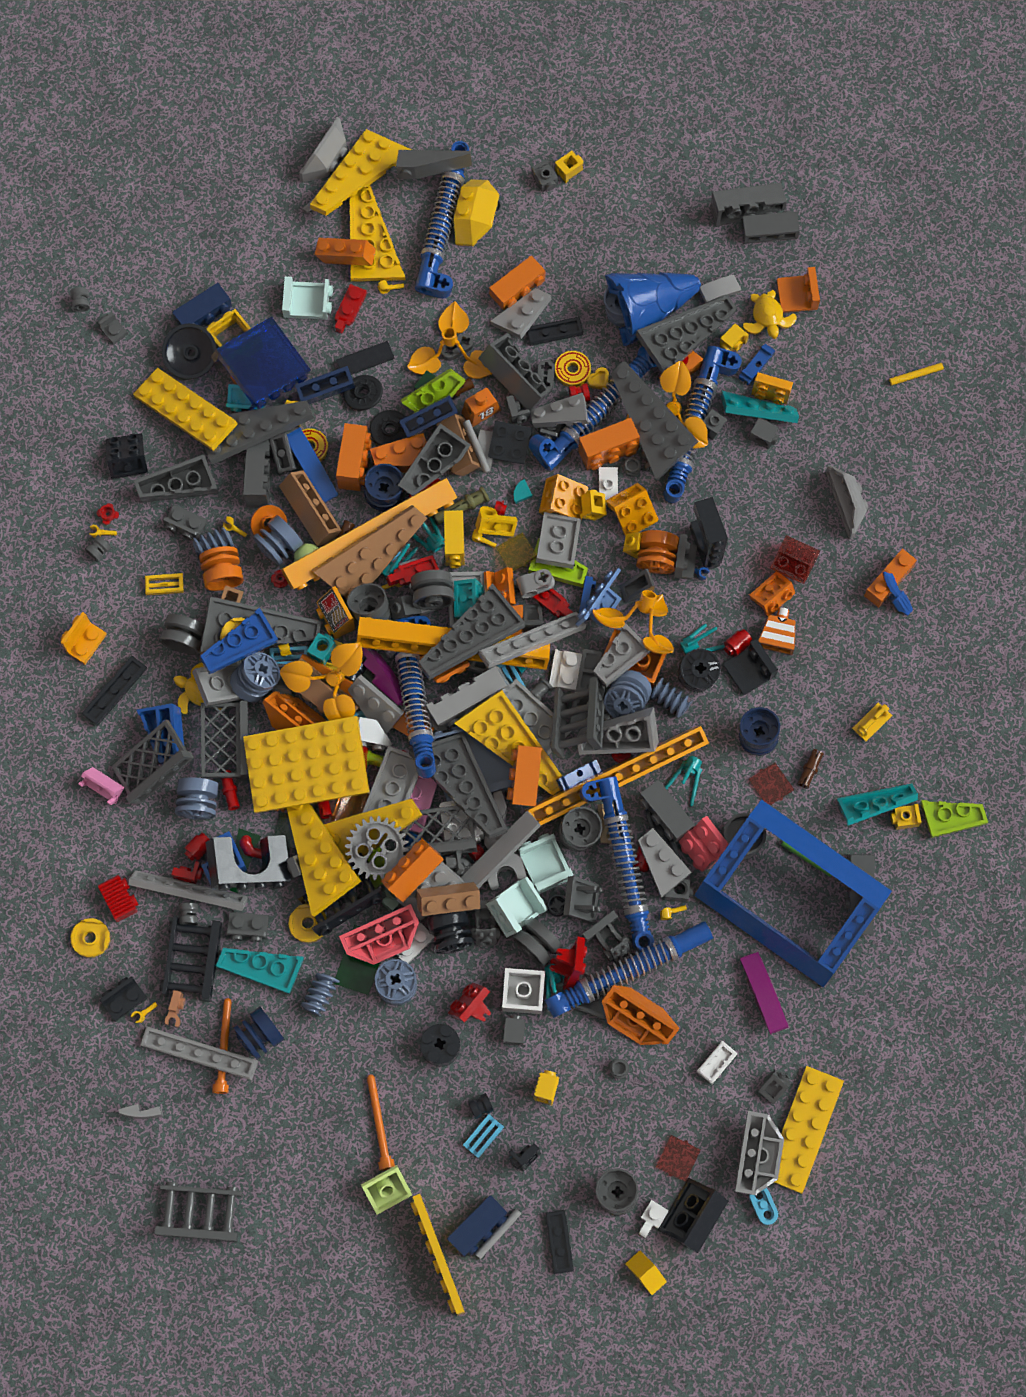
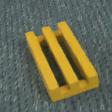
(180, 589)

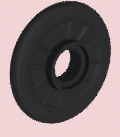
(368, 401)
(383, 419)

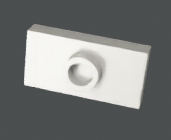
(608, 481)
(717, 1062)

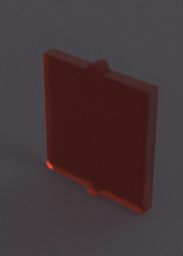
(771, 784)
(678, 1158)

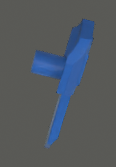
(897, 596)

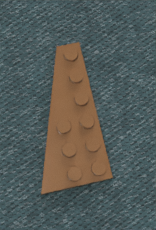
(371, 554)

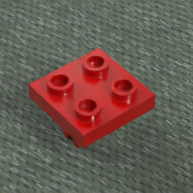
(570, 962)
(470, 1004)

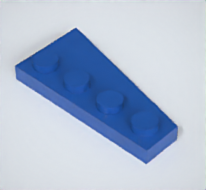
(243, 641)

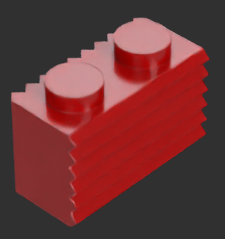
(118, 898)

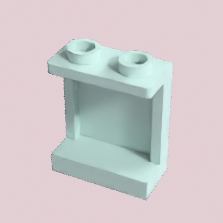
(306, 299)
(544, 863)
(516, 906)

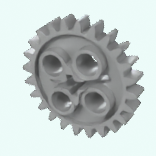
(361, 837)

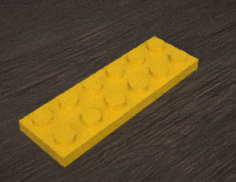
(185, 409)
(806, 1126)
(440, 1263)

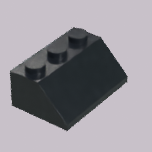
(693, 1215)

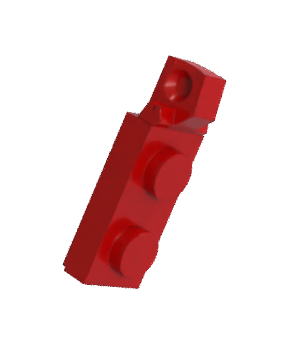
(349, 307)
(404, 572)
(553, 602)

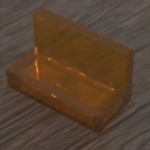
(349, 806)

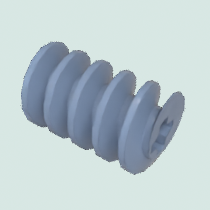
(218, 540)
(670, 698)
(319, 994)

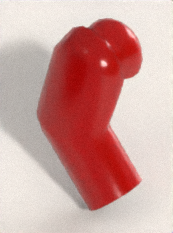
(248, 849)

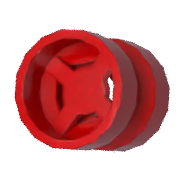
(583, 388)

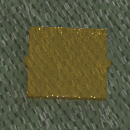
(516, 551)

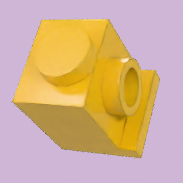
(569, 160)
(733, 338)
(593, 505)
(900, 822)

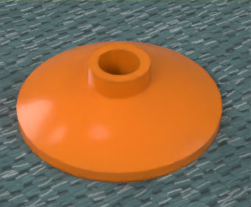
(262, 514)

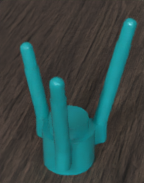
(434, 541)
(394, 565)
(691, 643)
(691, 767)
(551, 978)

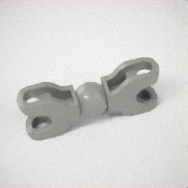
(514, 862)

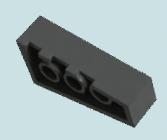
(733, 204)
(514, 372)
(257, 475)
(178, 481)
(867, 864)

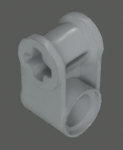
(533, 583)

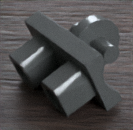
(457, 864)

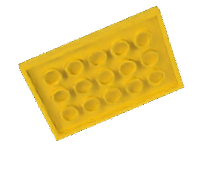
(306, 764)

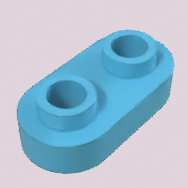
(763, 1205)

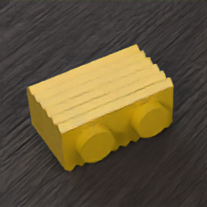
(546, 1087)

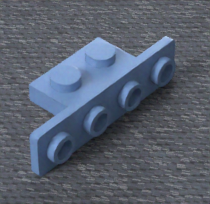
(603, 599)

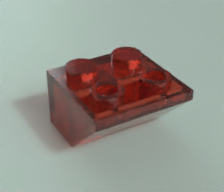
(795, 559)

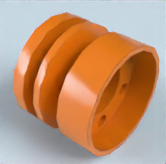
(658, 551)
(221, 568)

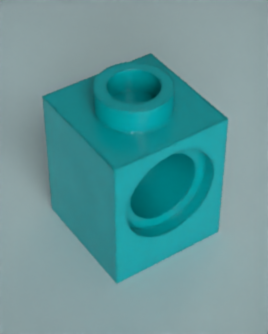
(321, 656)

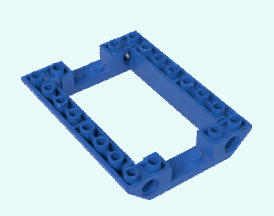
(871, 890)

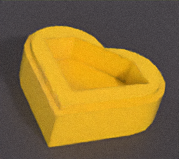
(598, 379)

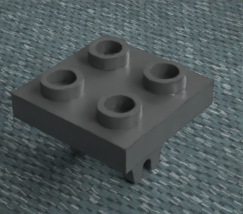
(581, 899)

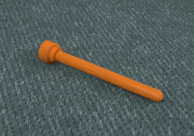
(220, 1085)
(386, 1161)

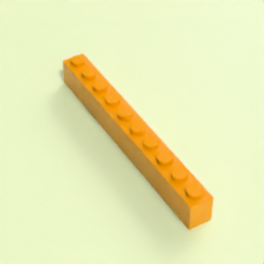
(426, 502)
(420, 638)
(625, 771)

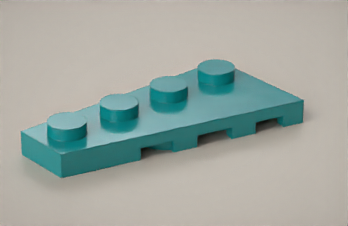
(758, 408)
(869, 804)
(271, 970)

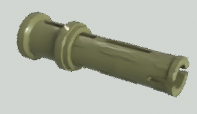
(469, 502)

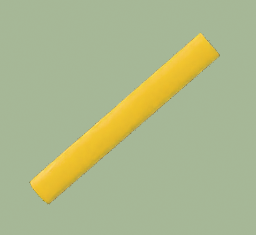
(915, 374)

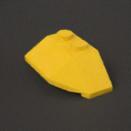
(474, 211)

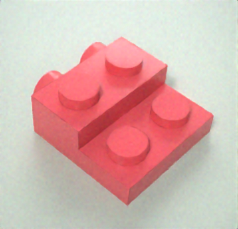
(703, 844)

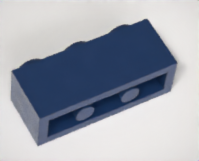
(204, 307)
(325, 385)
(428, 415)
(478, 1227)

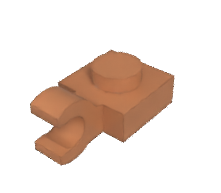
(177, 1003)

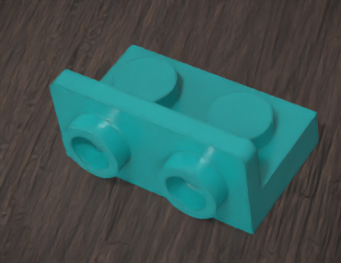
(466, 595)

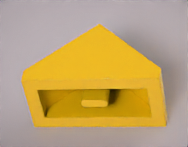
(646, 1272)

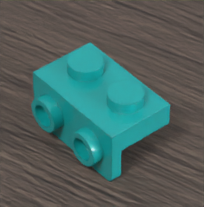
(237, 399)

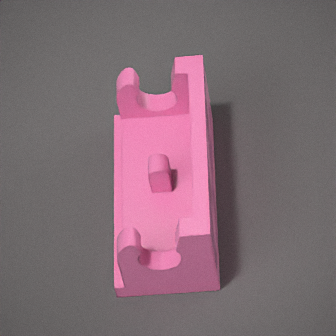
(102, 784)

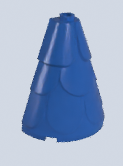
(649, 298)

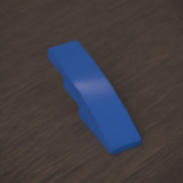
(311, 465)

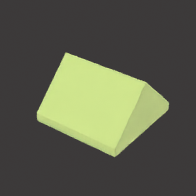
(386, 1189)

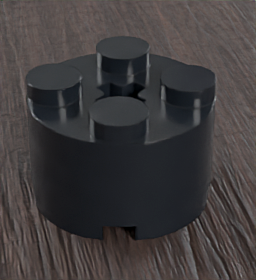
(446, 1035)

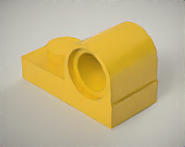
(491, 523)

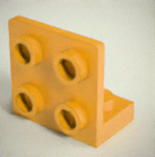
(771, 388)
(562, 496)
(633, 509)
(82, 638)

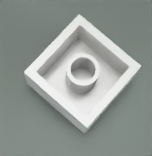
(523, 991)

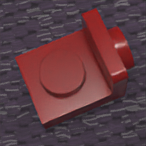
(185, 874)

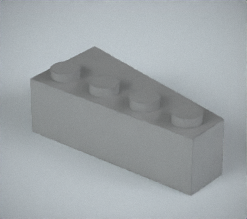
(468, 696)
(626, 734)

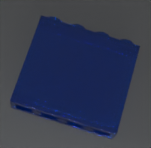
(262, 362)

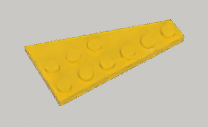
(361, 167)
(368, 225)
(501, 728)
(402, 813)
(321, 861)

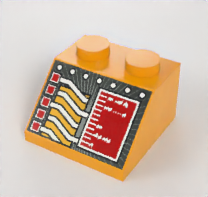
(335, 613)

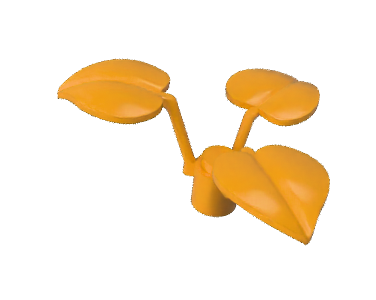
(450, 323)
(678, 381)
(648, 603)
(347, 659)

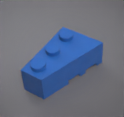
(154, 716)

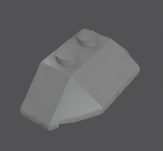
(326, 155)
(848, 499)
(759, 1154)

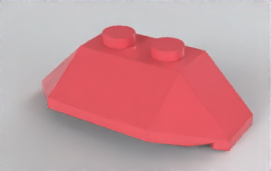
(382, 937)

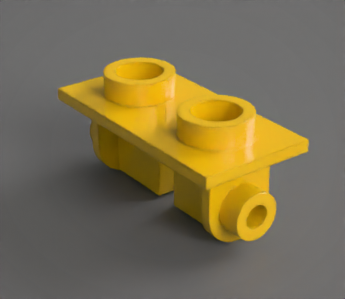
(872, 721)

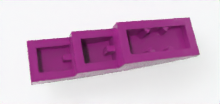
(385, 677)
(764, 993)

